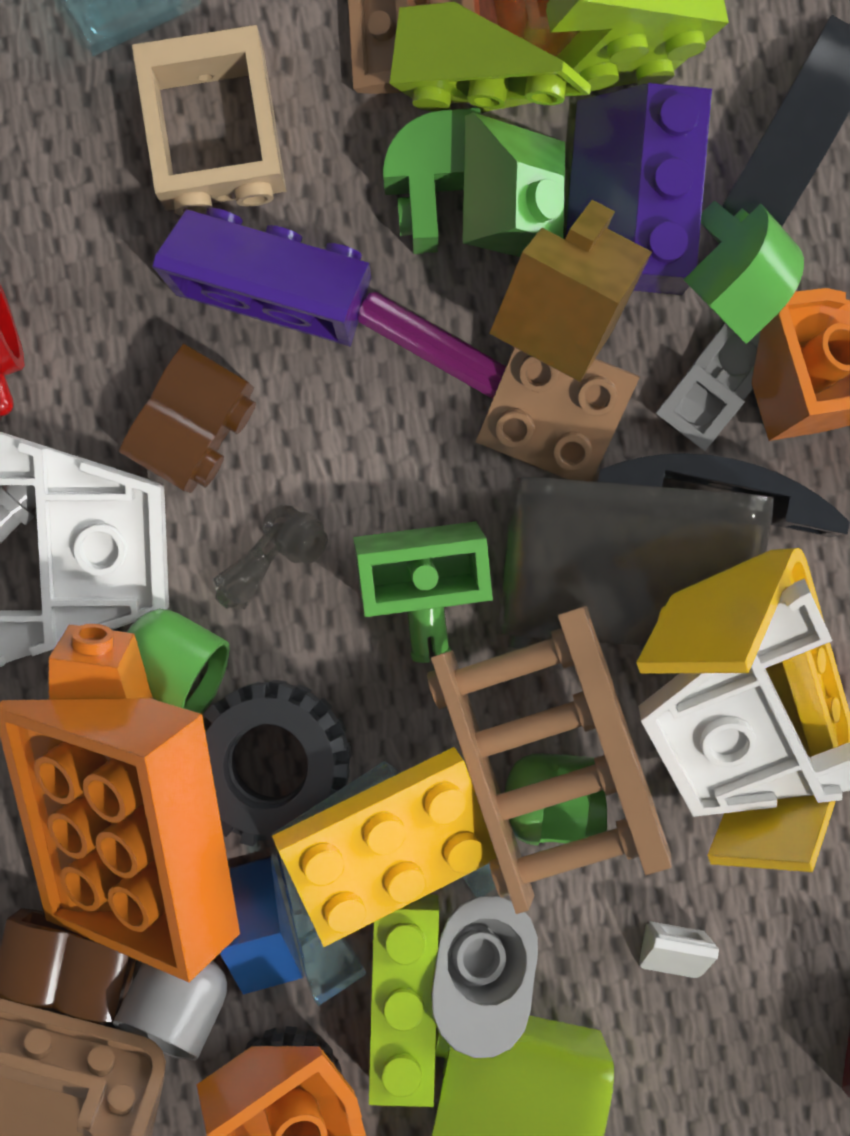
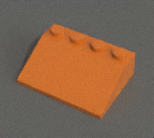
(123, 826)

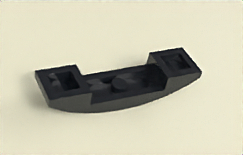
(799, 130)
(794, 504)

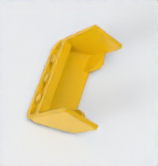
(720, 630)

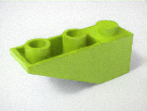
(460, 57)

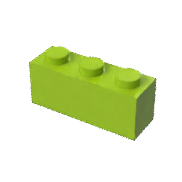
(402, 1006)

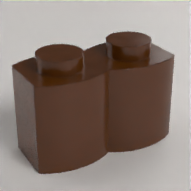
(189, 420)
(61, 969)

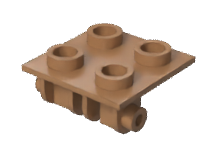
(554, 418)

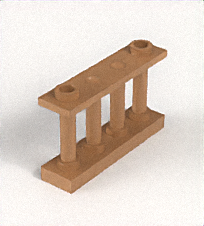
(613, 772)

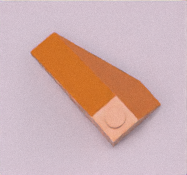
(805, 366)
(279, 1095)

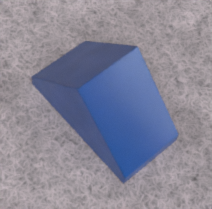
(265, 948)

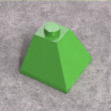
(510, 185)

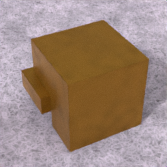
(570, 292)

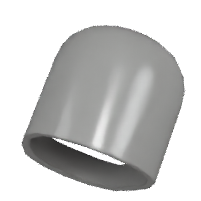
(172, 1010)

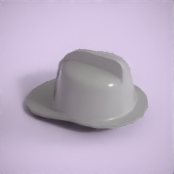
(484, 977)

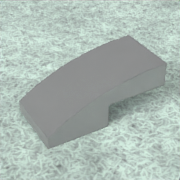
(712, 388)

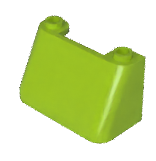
(545, 1085)

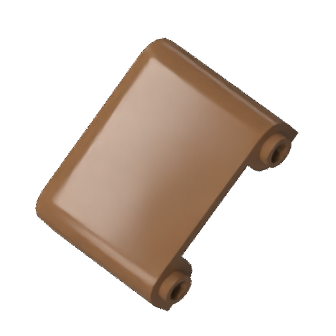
(75, 1076)

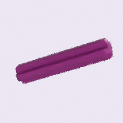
(431, 343)

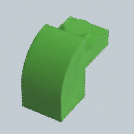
(422, 161)
(750, 269)

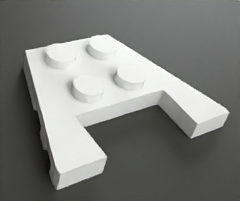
(96, 546)
(730, 733)

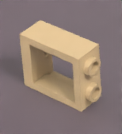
(196, 61)

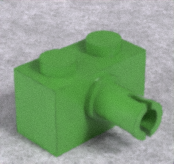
(421, 575)

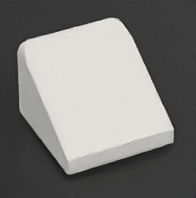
(677, 950)

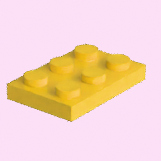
(387, 846)

